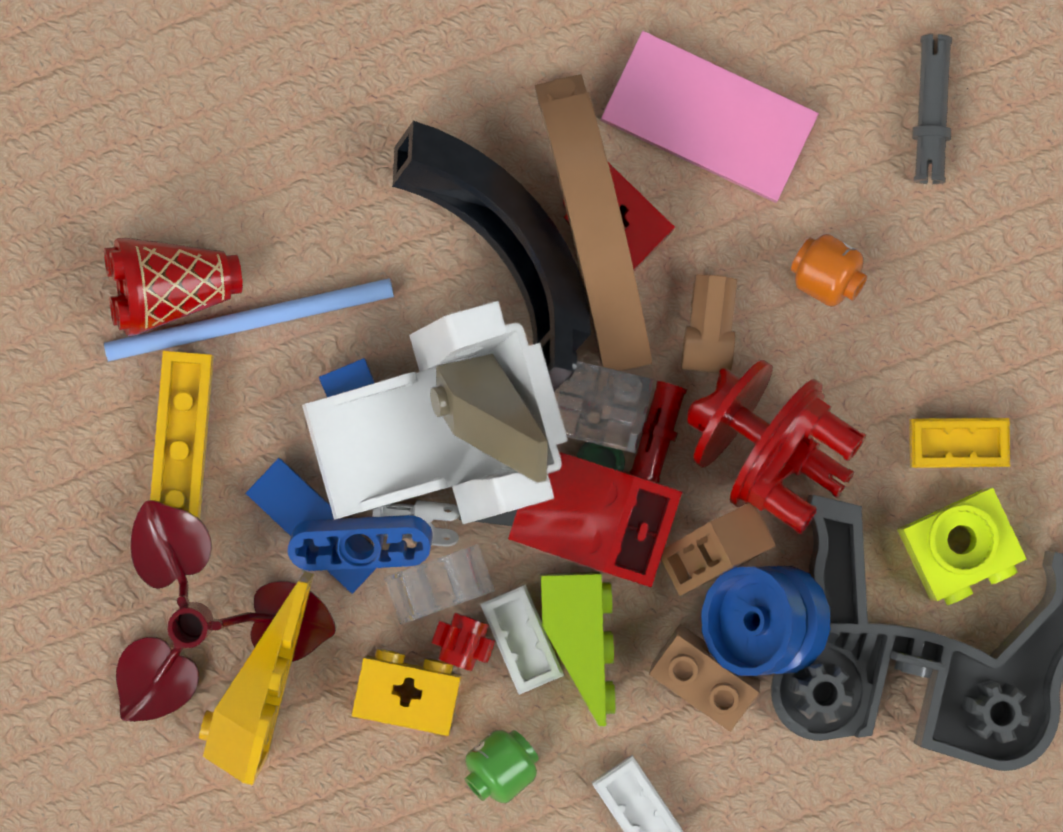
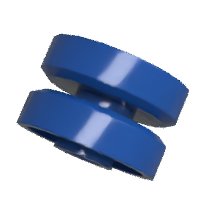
(765, 620)

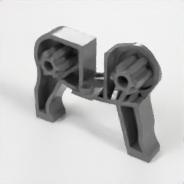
(975, 704)

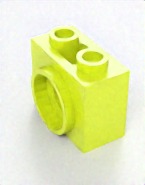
(991, 550)

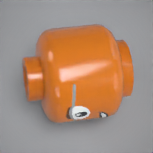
(829, 270)

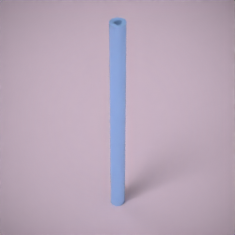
(248, 319)

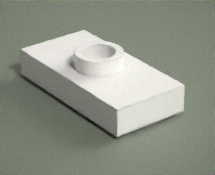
(522, 639)
(634, 799)

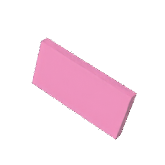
(709, 116)

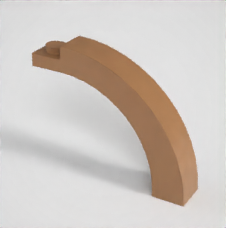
(595, 223)

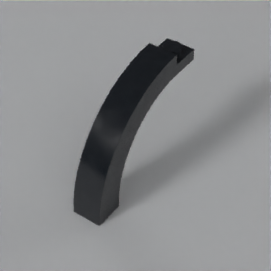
(513, 225)

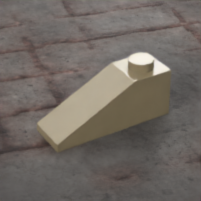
(490, 414)

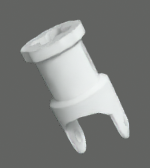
(427, 511)

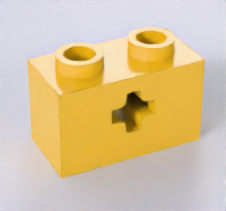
(380, 703)

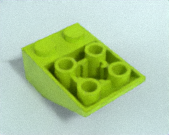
(574, 623)

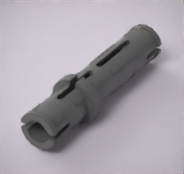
(932, 110)

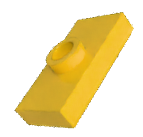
(959, 442)

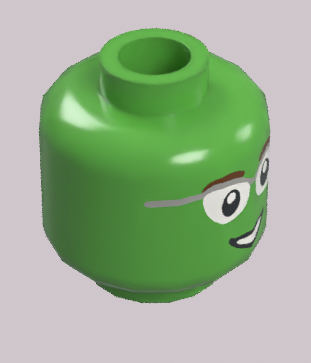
(501, 766)

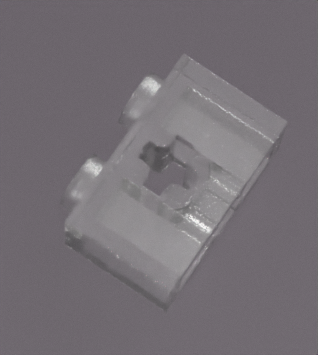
(604, 406)

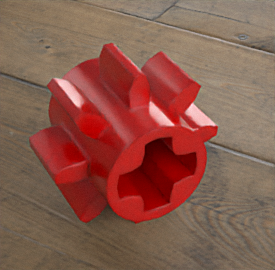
(463, 641)

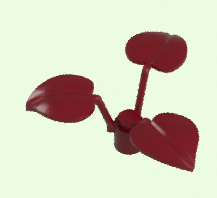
(167, 547)

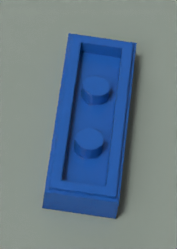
(292, 501)

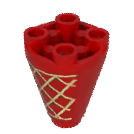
(166, 282)

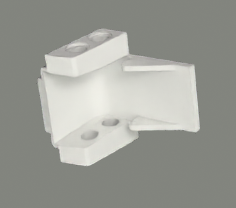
(392, 447)

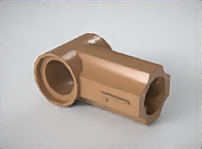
(710, 338)

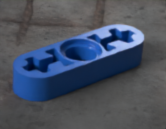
(374, 527)

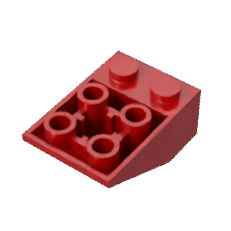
(601, 520)

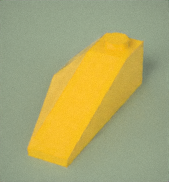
(246, 716)

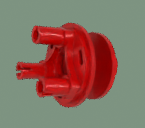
(780, 447)

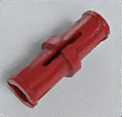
(658, 431)

